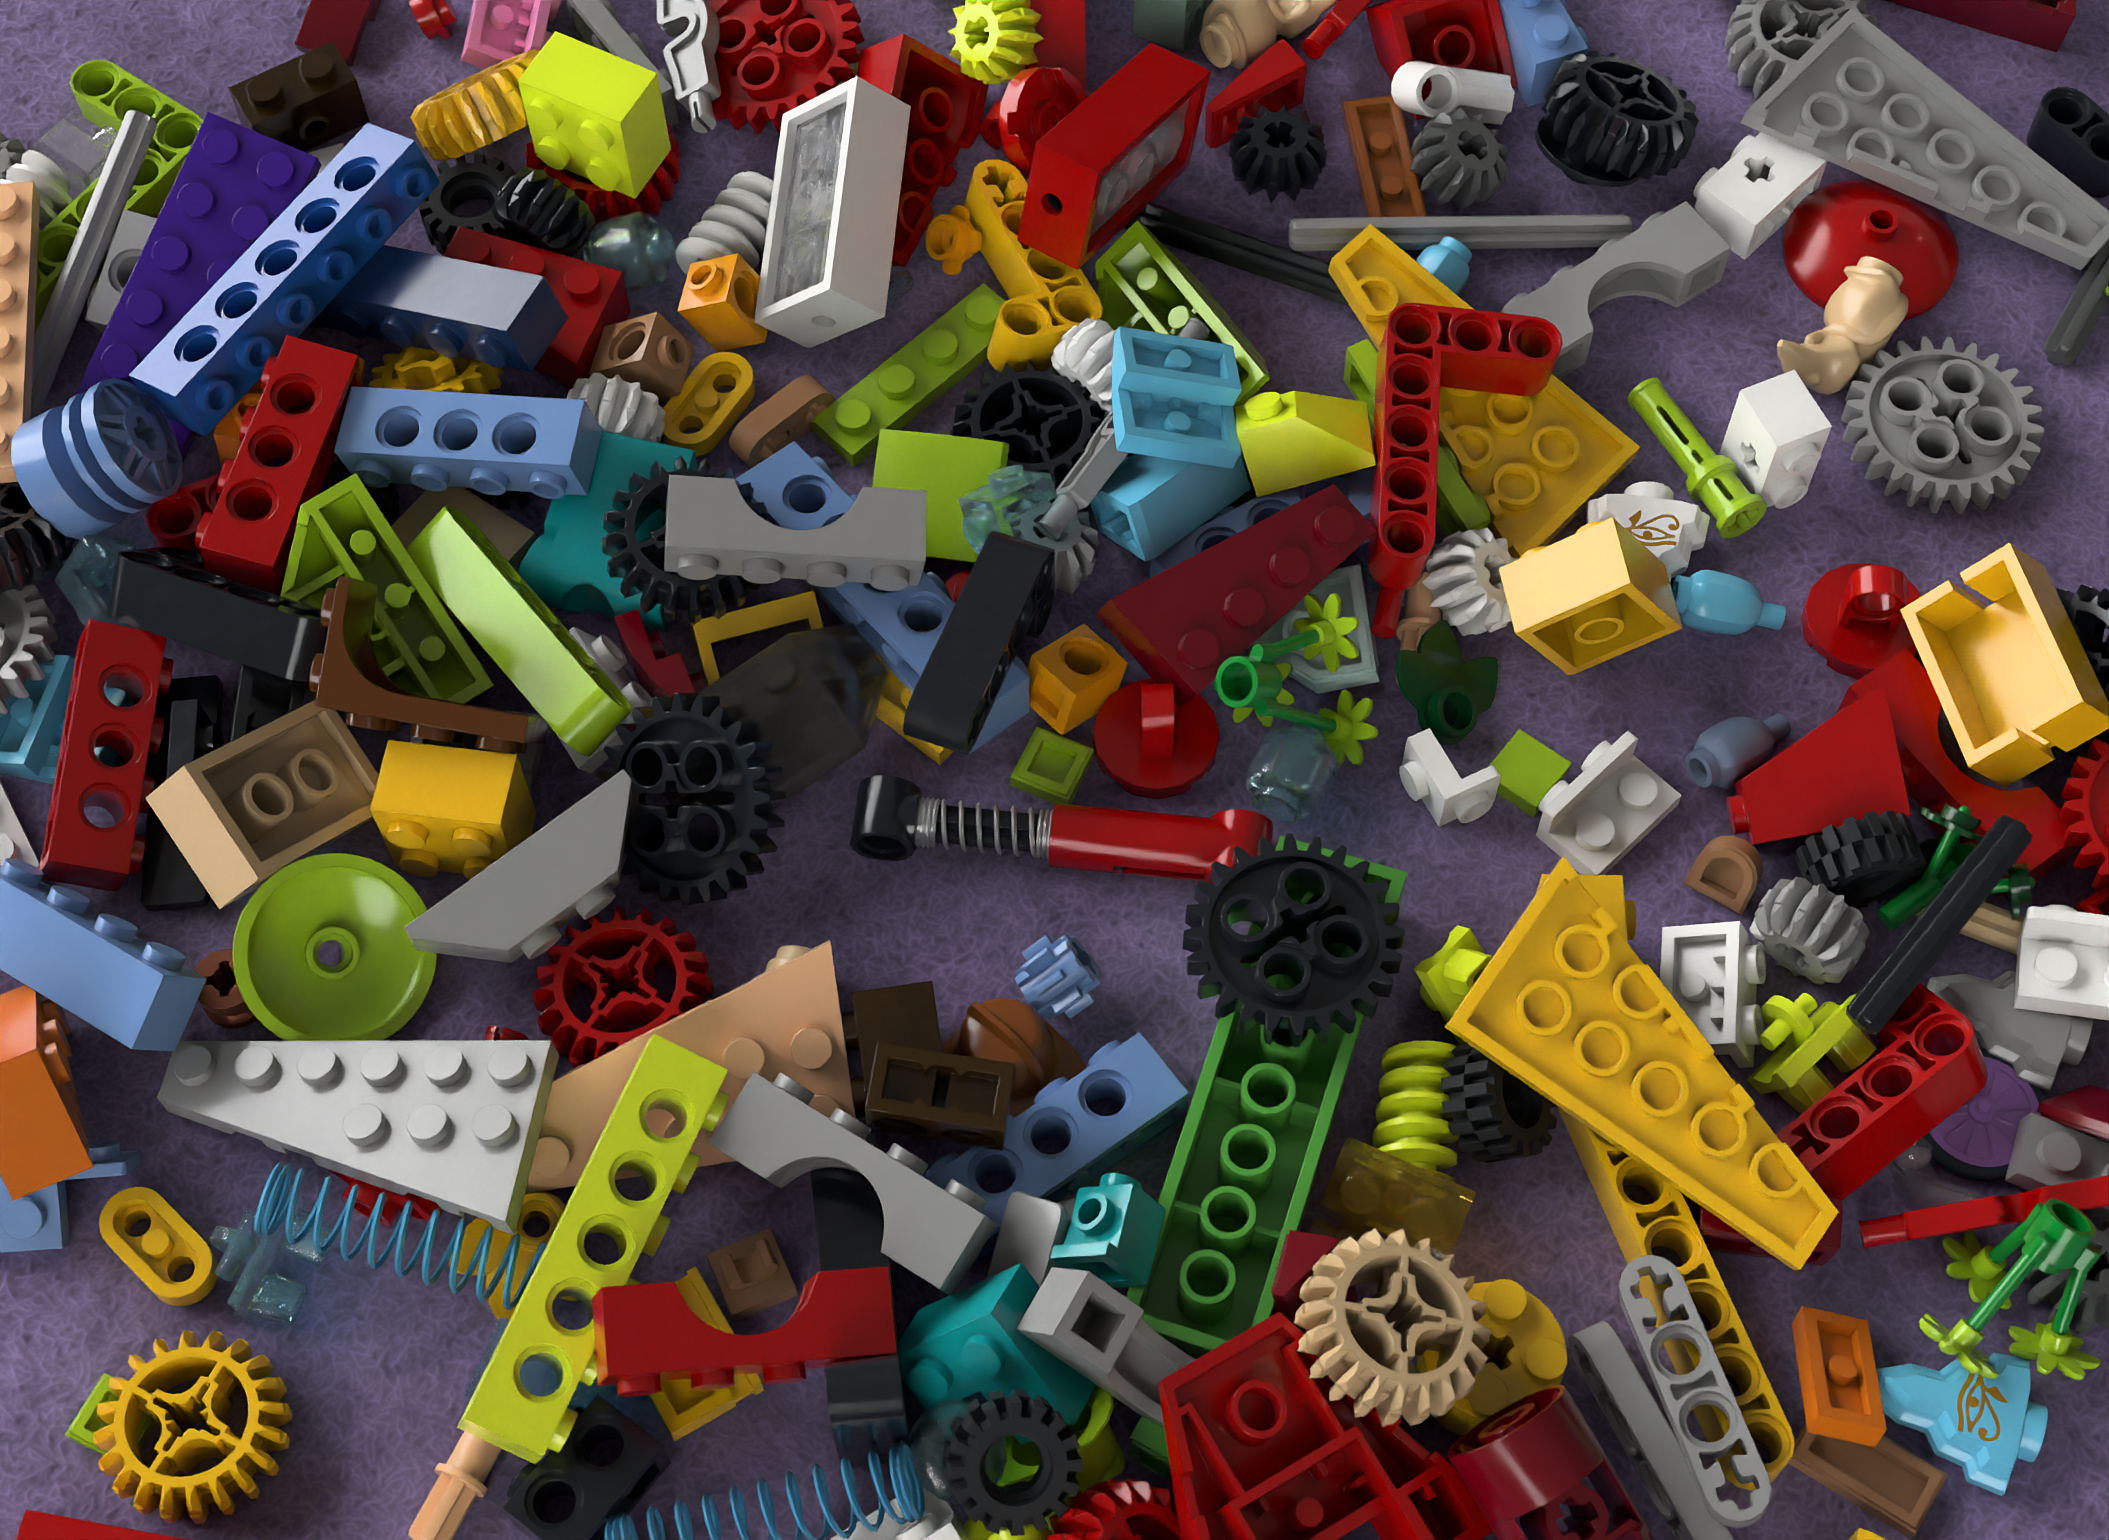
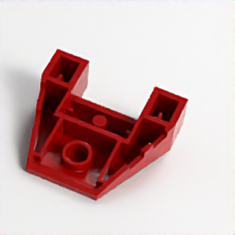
(1274, 1459)

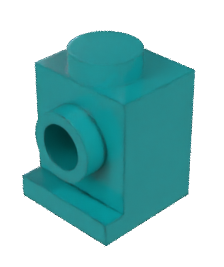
(1112, 1232)

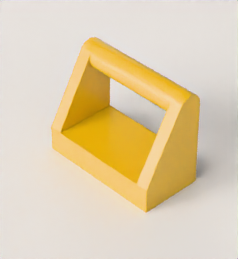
(749, 621)

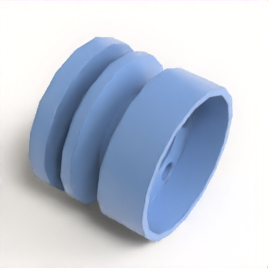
(97, 459)

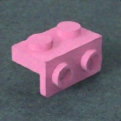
(506, 29)

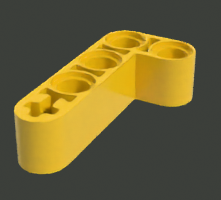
(1042, 291)

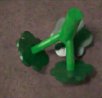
(1943, 859)

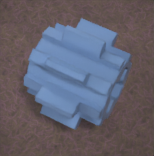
(1058, 976)

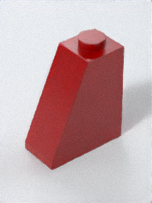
(1824, 777)

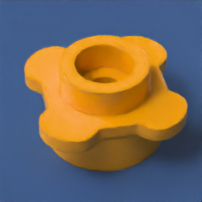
(952, 239)

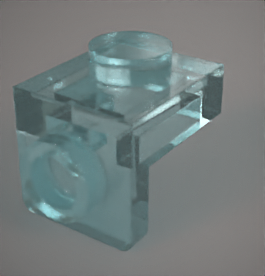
(1006, 496)
(89, 576)

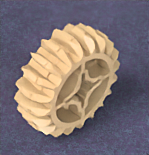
(1366, 1353)

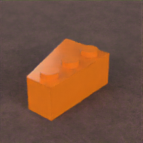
(39, 1105)

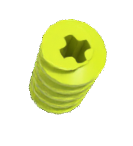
(1412, 1106)

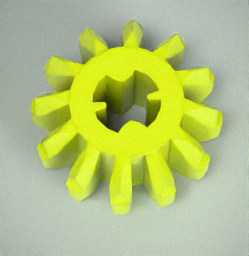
(995, 38)

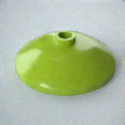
(360, 909)

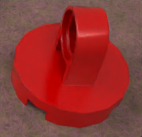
(1028, 110)
(1857, 617)
(1153, 742)

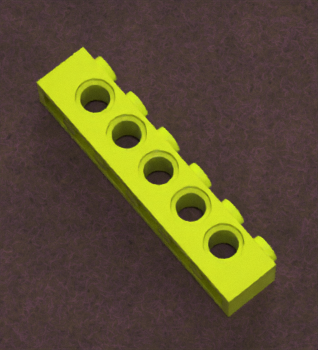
(662, 1079)

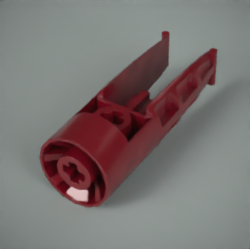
(1533, 1461)

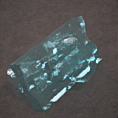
(260, 1288)

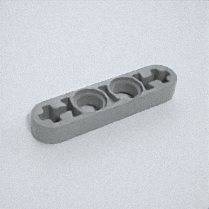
(1687, 1391)
(1643, 1433)

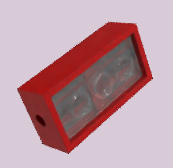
(1112, 155)

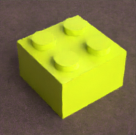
(595, 114)

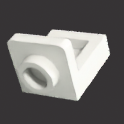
(1432, 777)

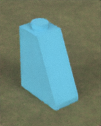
(1161, 500)

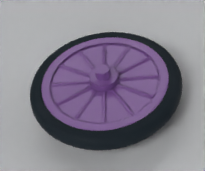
(1981, 1133)

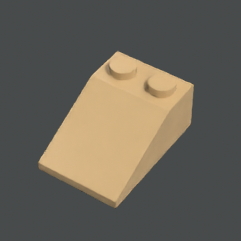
(267, 800)

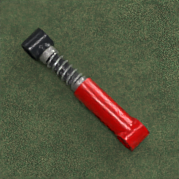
(896, 819)

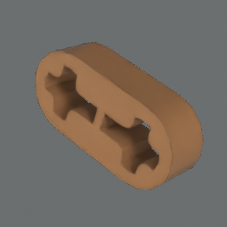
(779, 420)

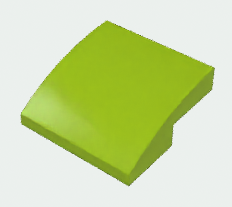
(944, 469)

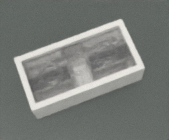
(833, 214)

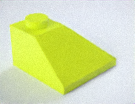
(1302, 438)

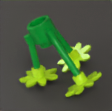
(1257, 683)
(2054, 1240)

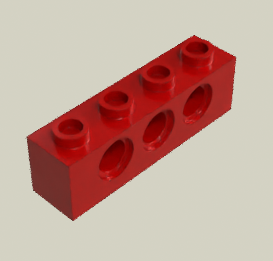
(260, 548)
(73, 846)

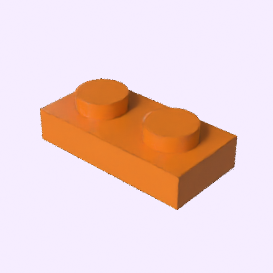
(1838, 1376)

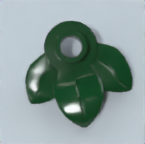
(1441, 682)

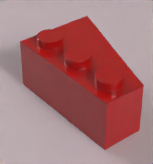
(587, 292)

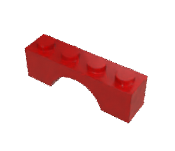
(1934, 778)
(654, 1337)

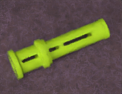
(1707, 474)

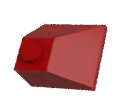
(1440, 33)

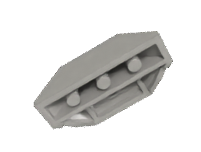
(536, 885)

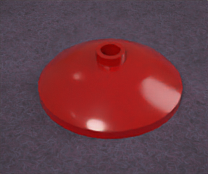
(1875, 221)

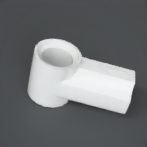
(1453, 88)

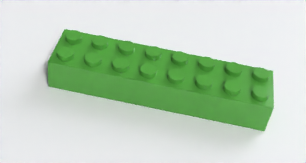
(1246, 1164)

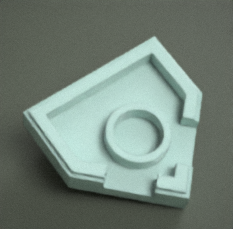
(1313, 673)

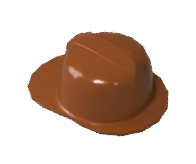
(1017, 1035)

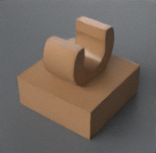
(752, 1274)

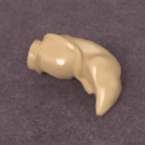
(1247, 28)
(1857, 323)

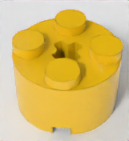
(1522, 1338)

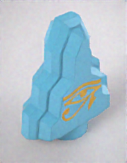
(1968, 1416)

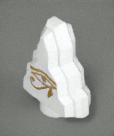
(1658, 521)

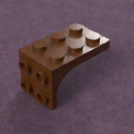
(354, 682)

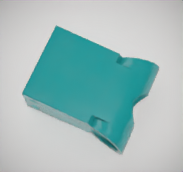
(568, 560)

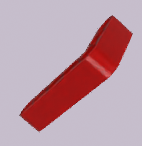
(1419, 354)

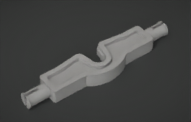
(692, 56)
(1095, 464)

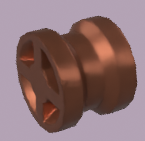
(224, 1008)

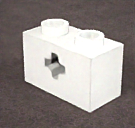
(1756, 190)
(1776, 438)

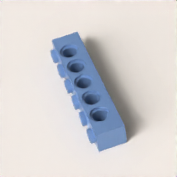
(888, 621)

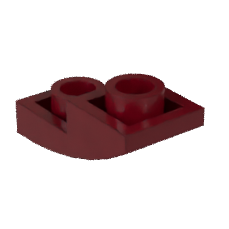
(336, 22)
(648, 660)

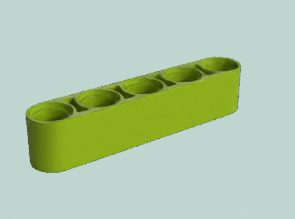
(519, 631)

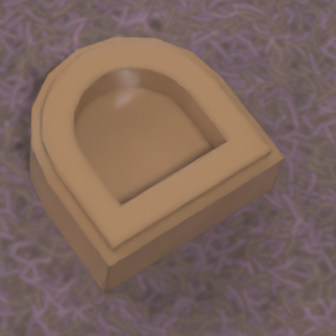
(1727, 872)

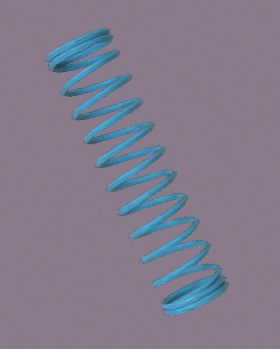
(273, 1210)
(904, 1479)

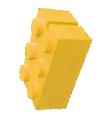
(2007, 670)

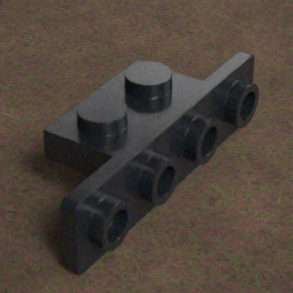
(189, 732)

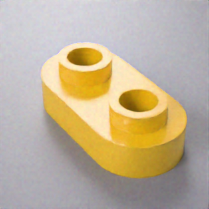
(706, 408)
(161, 1249)

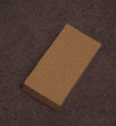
(1878, 1479)

